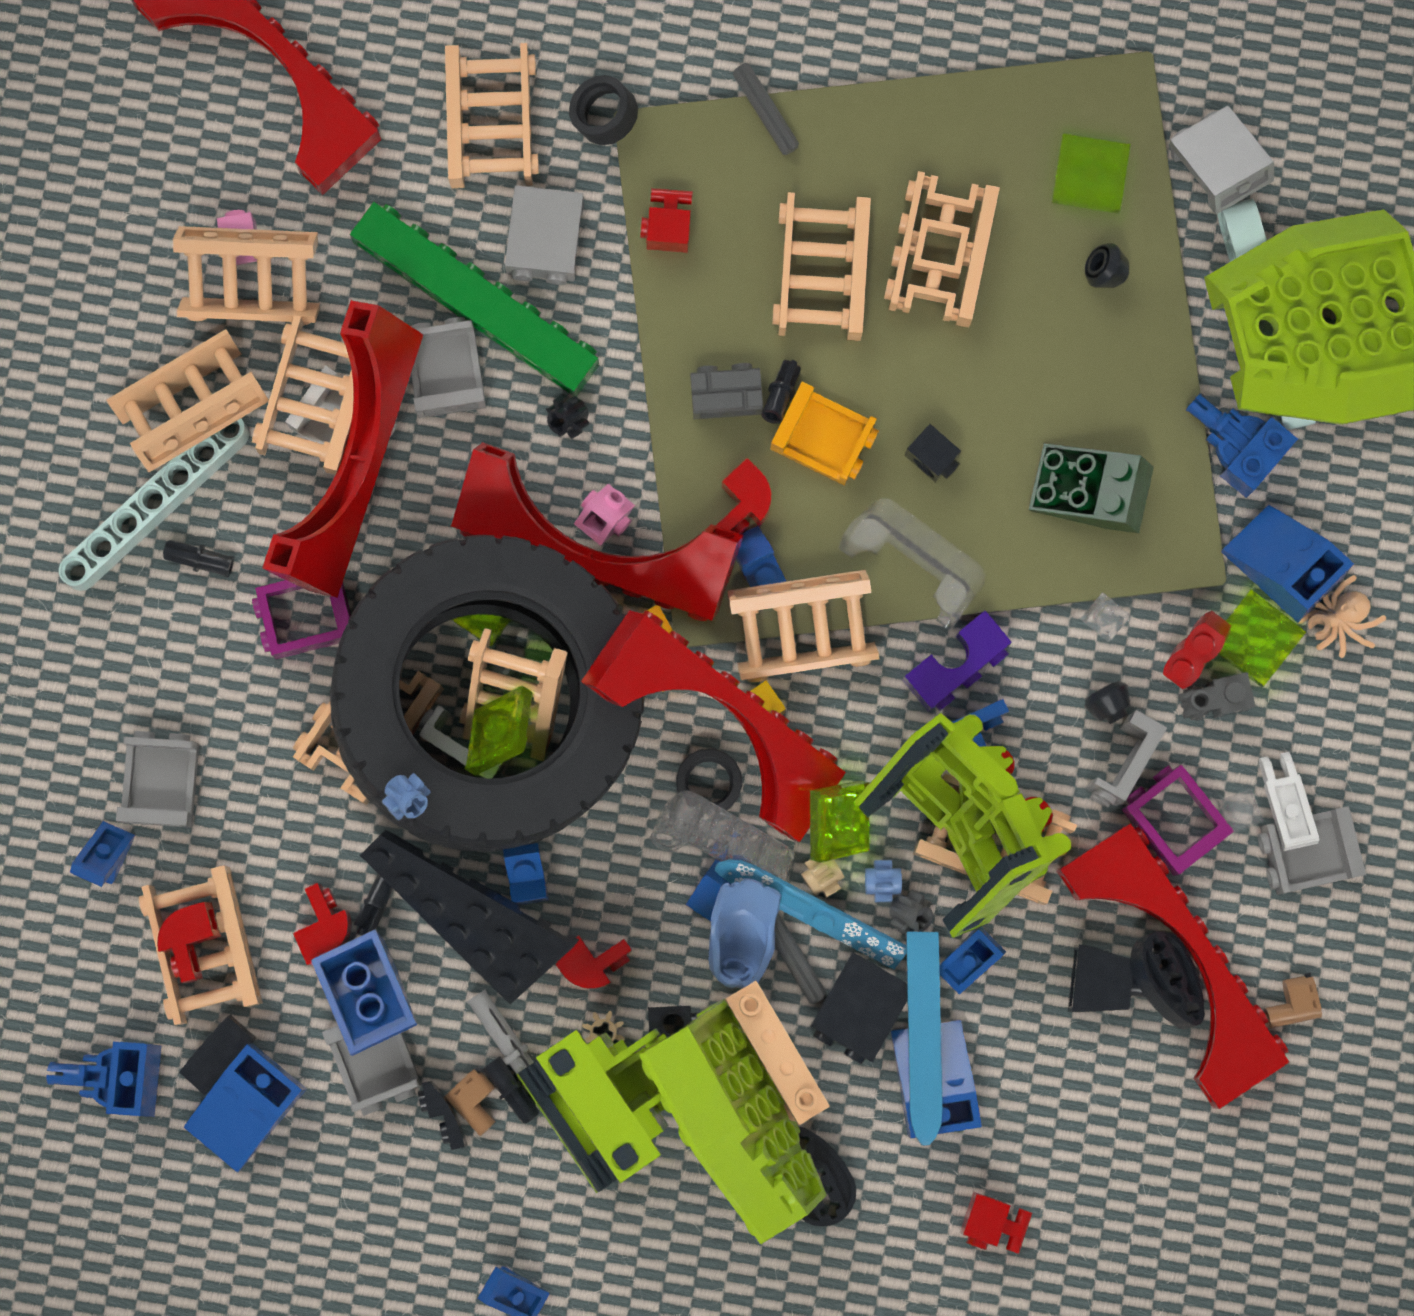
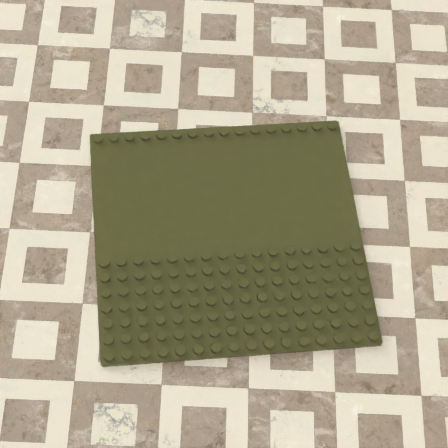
(1032, 369)

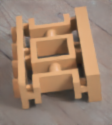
(967, 255)
(306, 741)

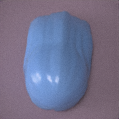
(742, 932)

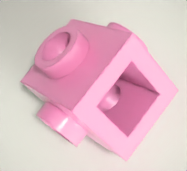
(604, 514)

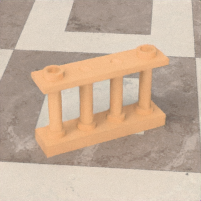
(460, 100)
(247, 242)
(852, 251)
(338, 419)
(197, 422)
(782, 599)
(545, 693)
(935, 850)
(236, 954)
(777, 1053)

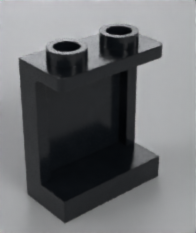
(860, 1009)

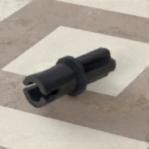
(781, 392)
(198, 558)
(511, 1090)

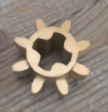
(822, 877)
(599, 1022)

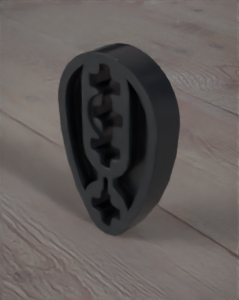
(1182, 992)
(834, 1174)

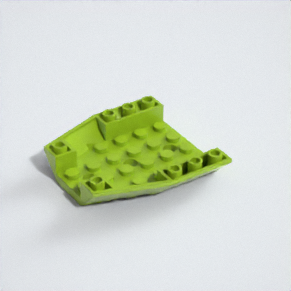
(1314, 367)
(735, 1121)

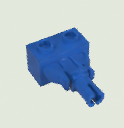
(1243, 444)
(121, 1080)

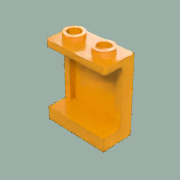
(824, 435)

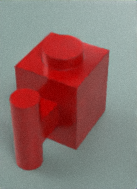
(668, 226)
(988, 1220)

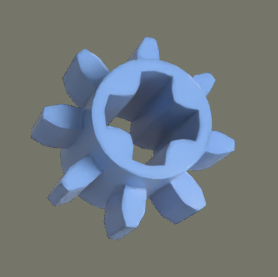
(406, 796)
(883, 881)

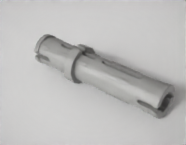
(500, 1032)

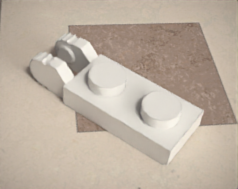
(1289, 804)

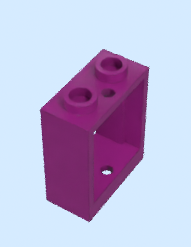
(270, 637)
(1200, 847)

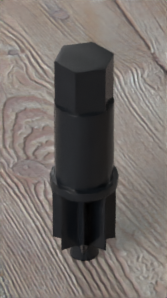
(373, 906)

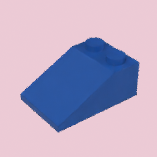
(364, 992)

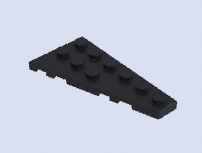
(478, 923)

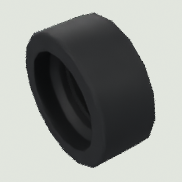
(587, 94)
(718, 757)

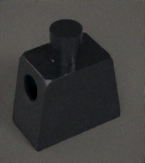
(1100, 981)

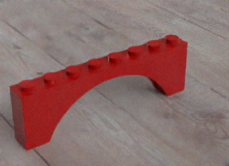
(332, 128)
(381, 362)
(683, 578)
(648, 660)
(1239, 1043)

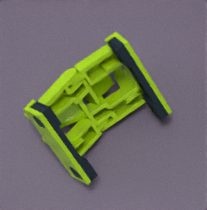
(985, 795)
(599, 1104)

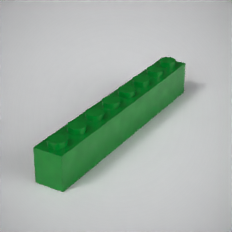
(470, 296)

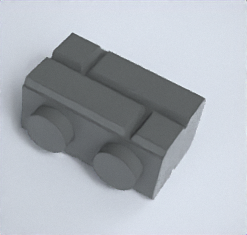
(726, 392)

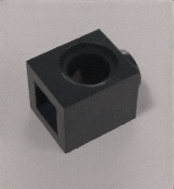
(934, 454)
(657, 1015)

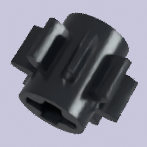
(567, 416)

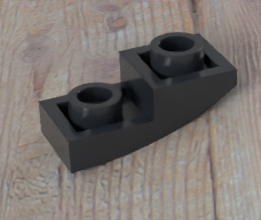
(216, 1054)
(434, 1101)

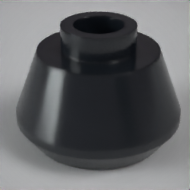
(1106, 267)
(1109, 702)

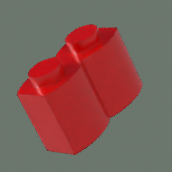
(1197, 649)

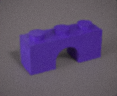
(983, 644)

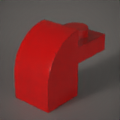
(751, 493)
(330, 930)
(181, 932)
(588, 972)

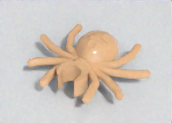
(1342, 616)

